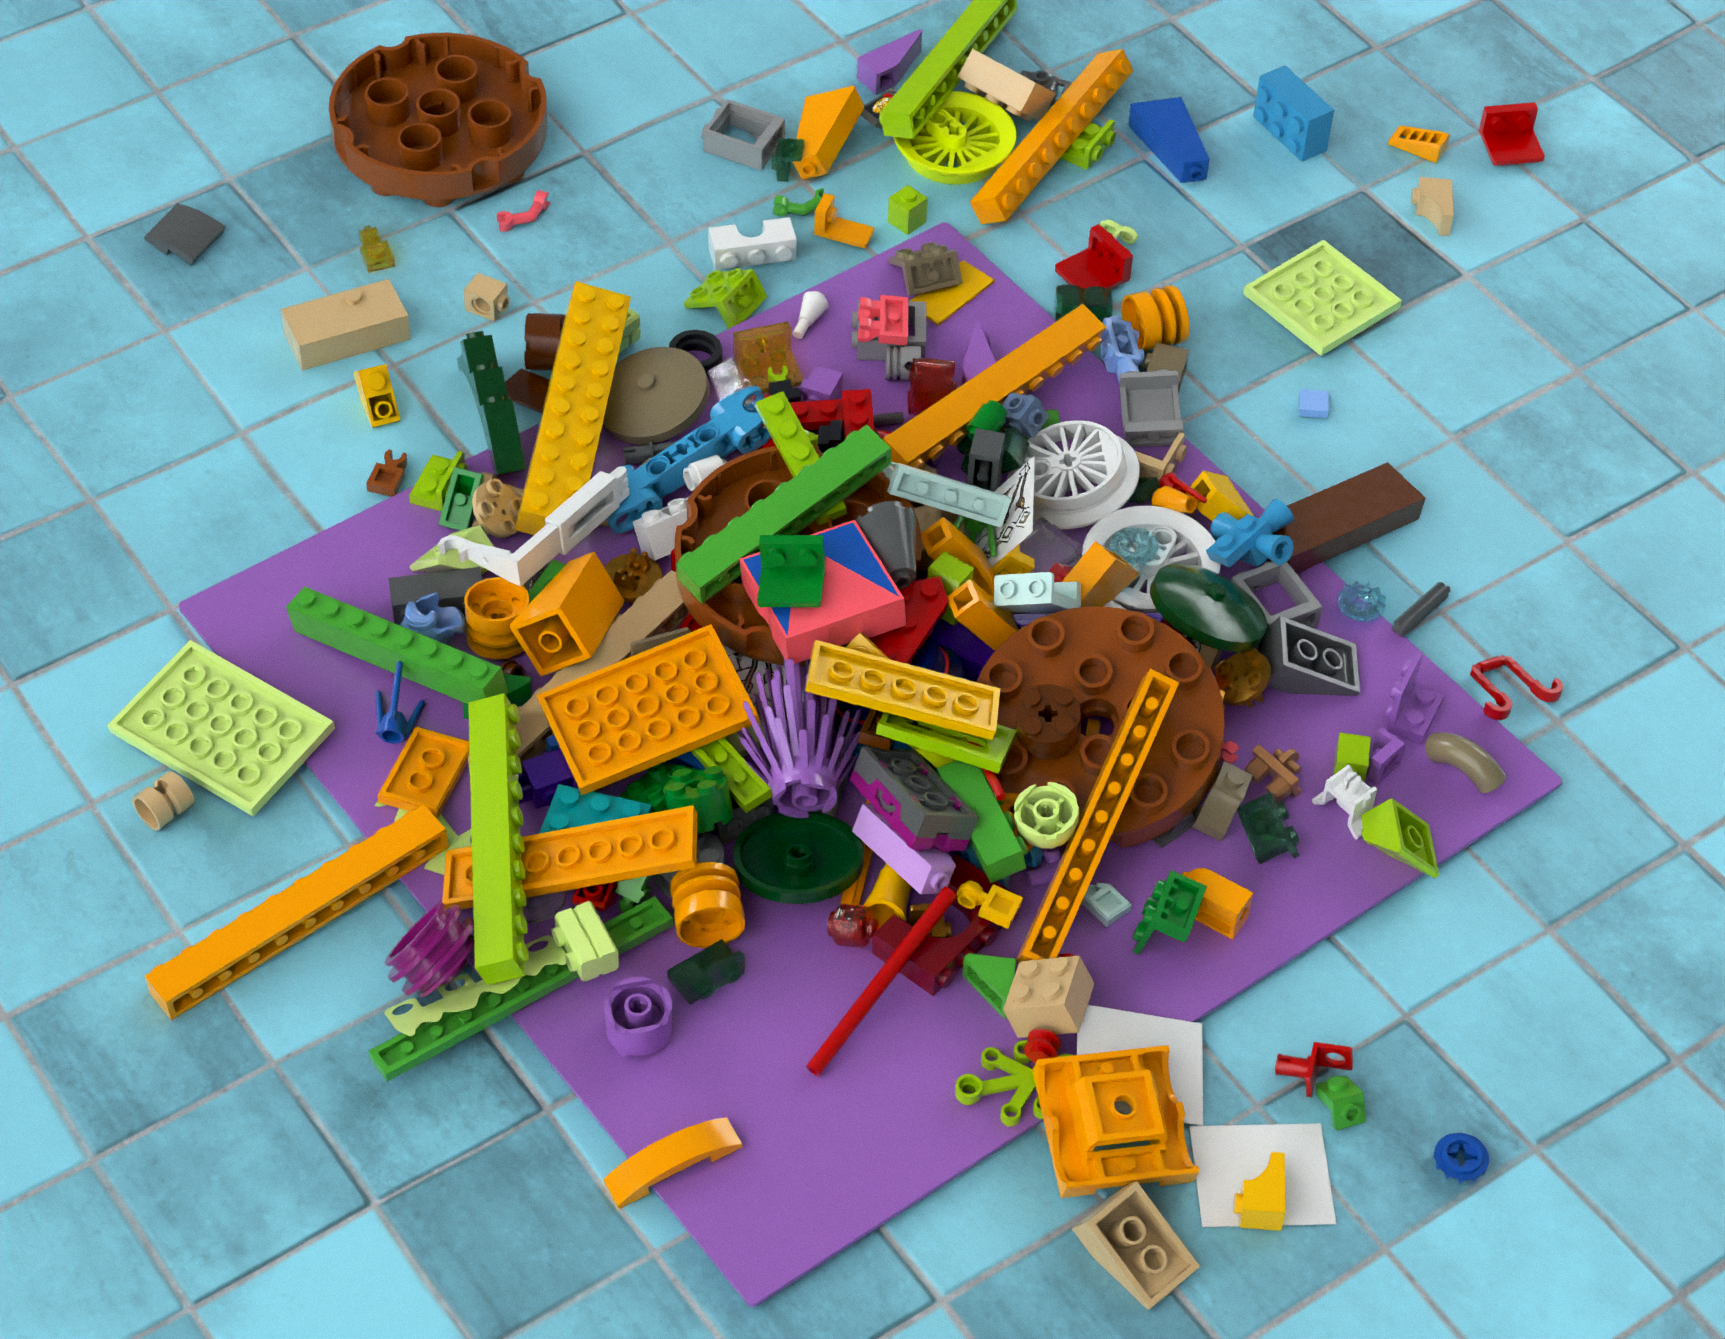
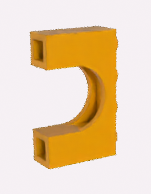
(972, 601)

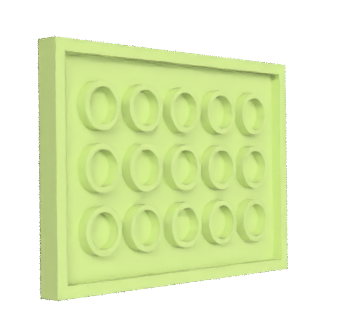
(221, 727)

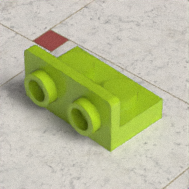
(1090, 144)
(434, 481)

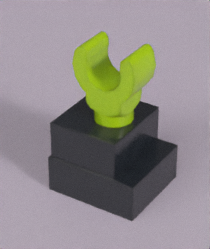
(779, 383)
(828, 435)

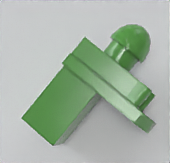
(633, 891)

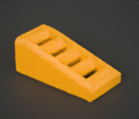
(1424, 142)

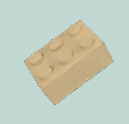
(1005, 87)

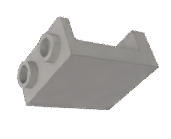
(1150, 408)

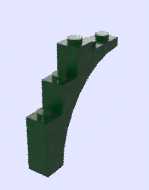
(494, 407)

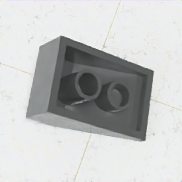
(1309, 660)

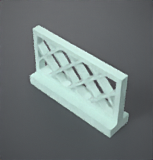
(947, 494)

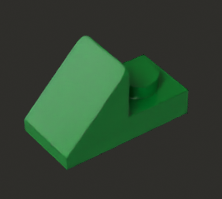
(458, 507)

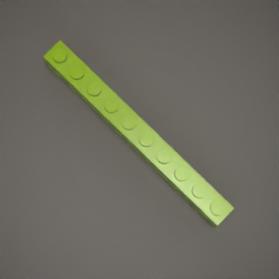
(940, 69)
(497, 840)

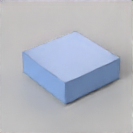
(1313, 403)

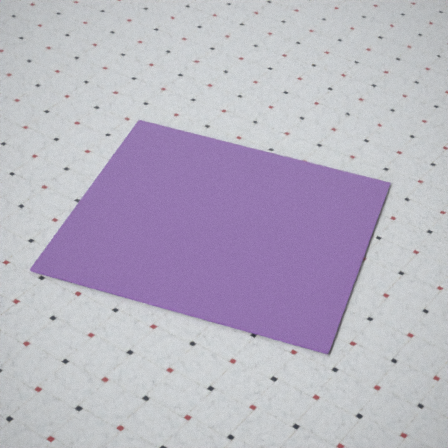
(883, 1118)

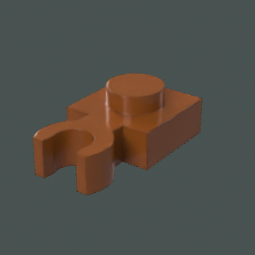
(389, 476)

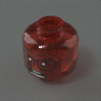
(852, 925)

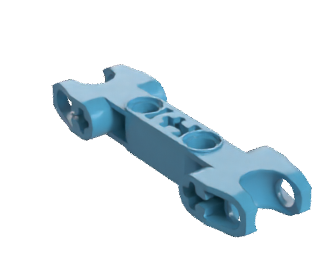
(730, 428)

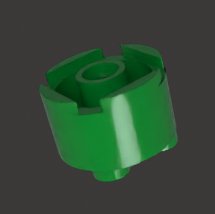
(704, 790)

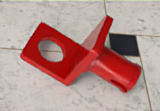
(1309, 1067)

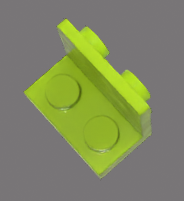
(732, 292)

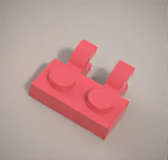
(892, 321)

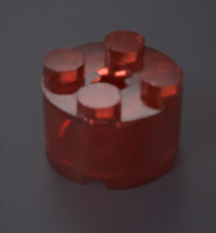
(929, 383)

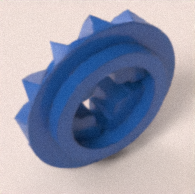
(1472, 1150)

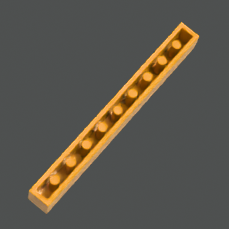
(1051, 137)
(1016, 372)
(1098, 818)
(296, 911)

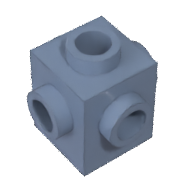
(1024, 413)

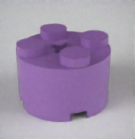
(638, 1017)

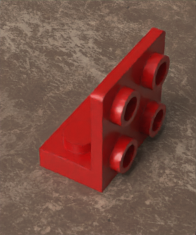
(1510, 134)

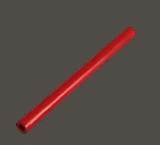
(881, 981)

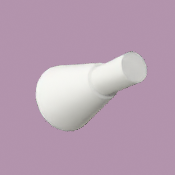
(812, 307)

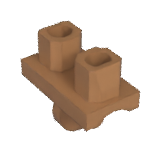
(1283, 780)

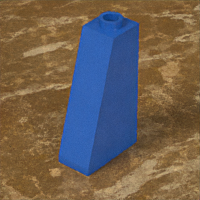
(1171, 136)

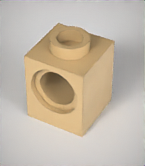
(486, 297)

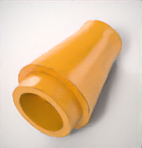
(1174, 499)

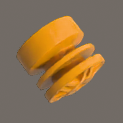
(1157, 316)
(489, 612)
(707, 904)

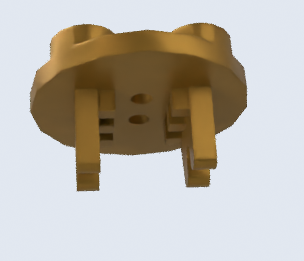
(633, 574)
(1243, 677)

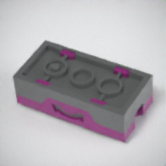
(913, 799)

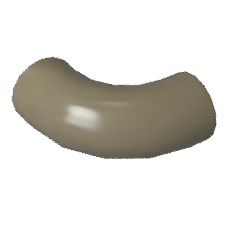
(1467, 757)

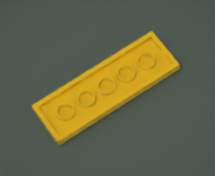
(903, 690)

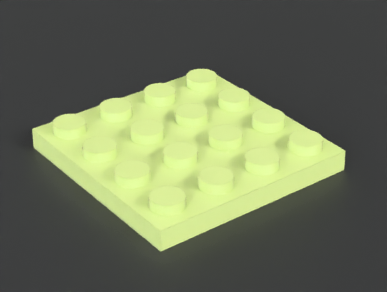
(1322, 297)

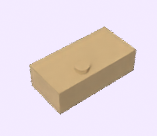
(345, 324)

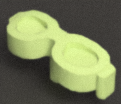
(1126, 233)

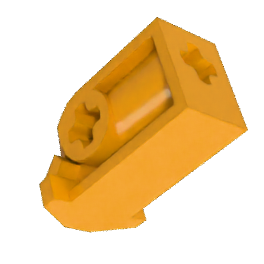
(1224, 903)

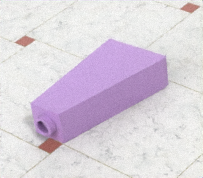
(924, 870)

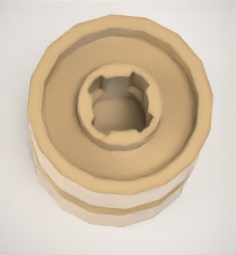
(159, 803)

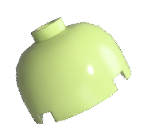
(1046, 815)

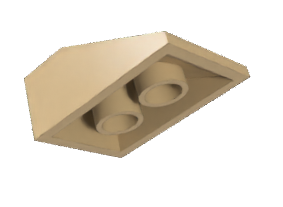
(1136, 1245)

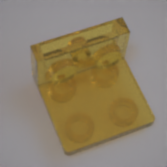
(764, 348)

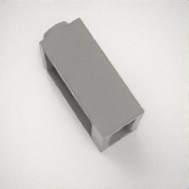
(749, 119)
(876, 351)
(1308, 607)

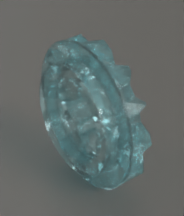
(1145, 541)
(1361, 610)

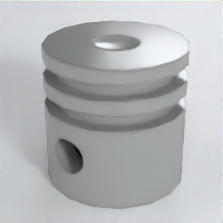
(896, 361)

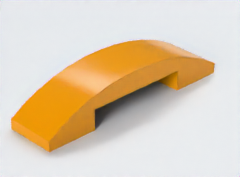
(668, 1156)

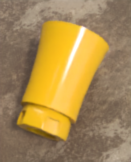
(888, 896)

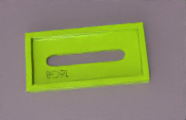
(988, 757)

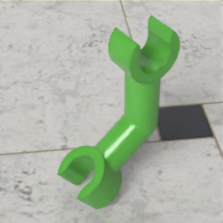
(796, 208)

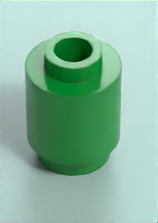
(988, 417)

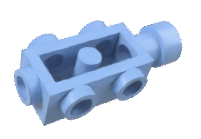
(1120, 347)

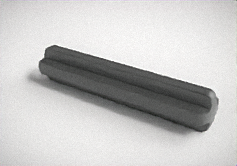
(1421, 609)

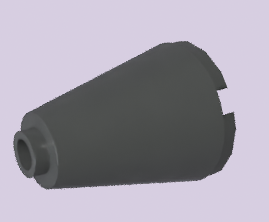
(893, 537)

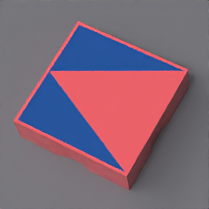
(854, 597)

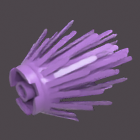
(799, 745)

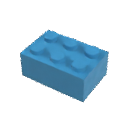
(1293, 113)

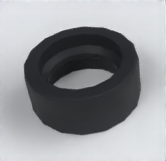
(700, 341)

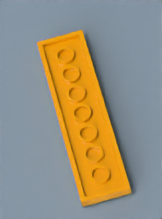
(589, 855)

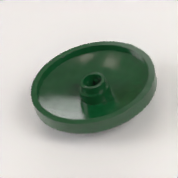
(1208, 607)
(798, 858)

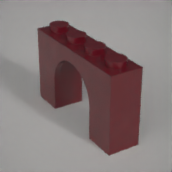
(940, 959)

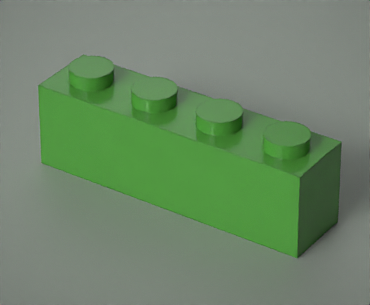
(992, 836)

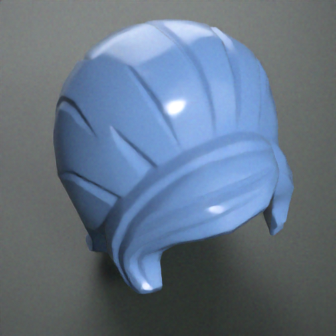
(433, 621)

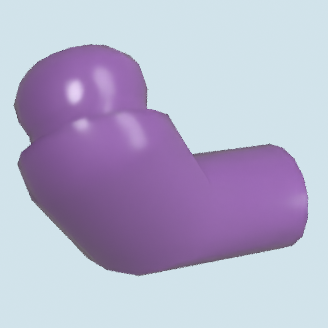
(1047, 870)

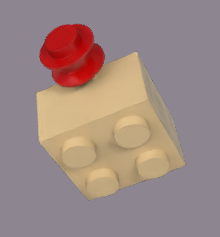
(1047, 1001)

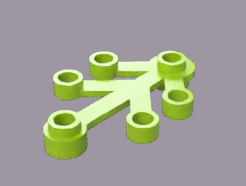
(1020, 1079)

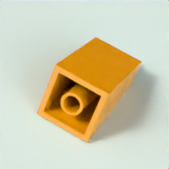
(568, 615)

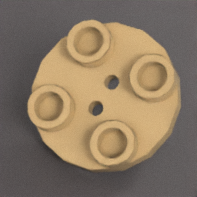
(496, 508)

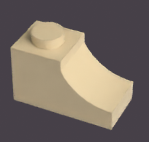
(1435, 202)

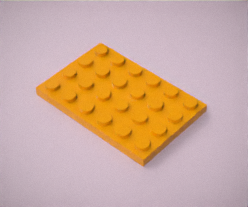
(646, 709)

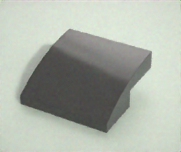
(185, 233)

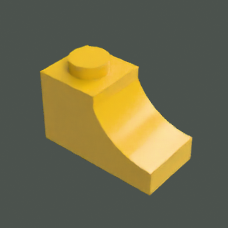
(1263, 1198)

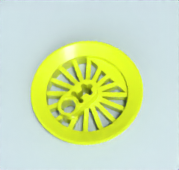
(945, 138)

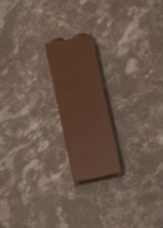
(1350, 515)

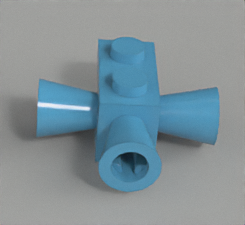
(1252, 537)

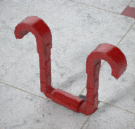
(1501, 698)

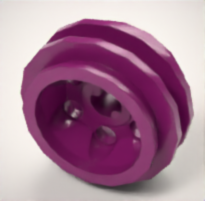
(432, 950)

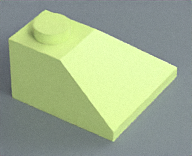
(436, 562)

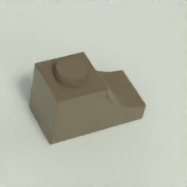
(1222, 800)

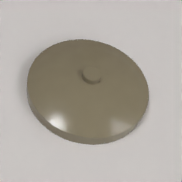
(655, 395)

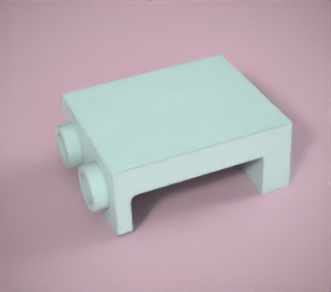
(1035, 593)

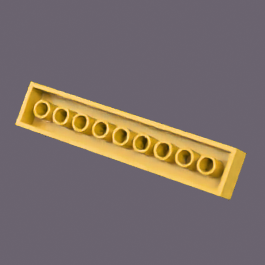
(574, 403)

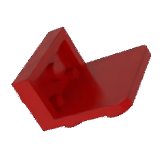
(1101, 264)

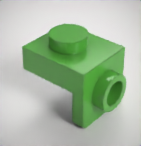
(1343, 1100)

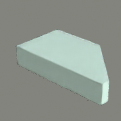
(1105, 903)

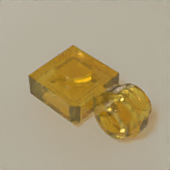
(374, 253)

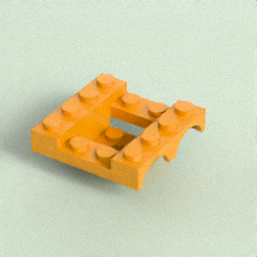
(1080, 1114)

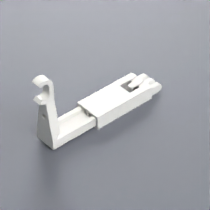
(562, 531)

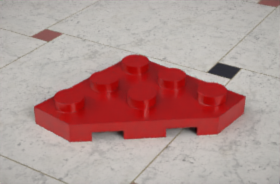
(924, 605)

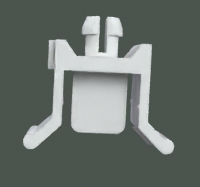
(1351, 796)

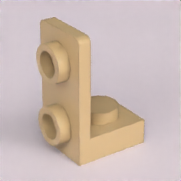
(1157, 468)

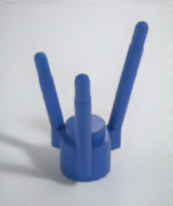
(393, 726)

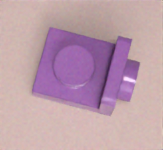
(1386, 755)

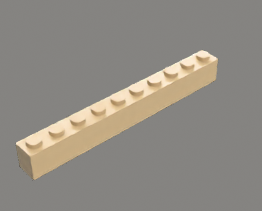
(650, 615)

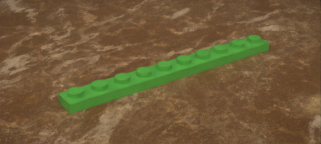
(432, 1038)

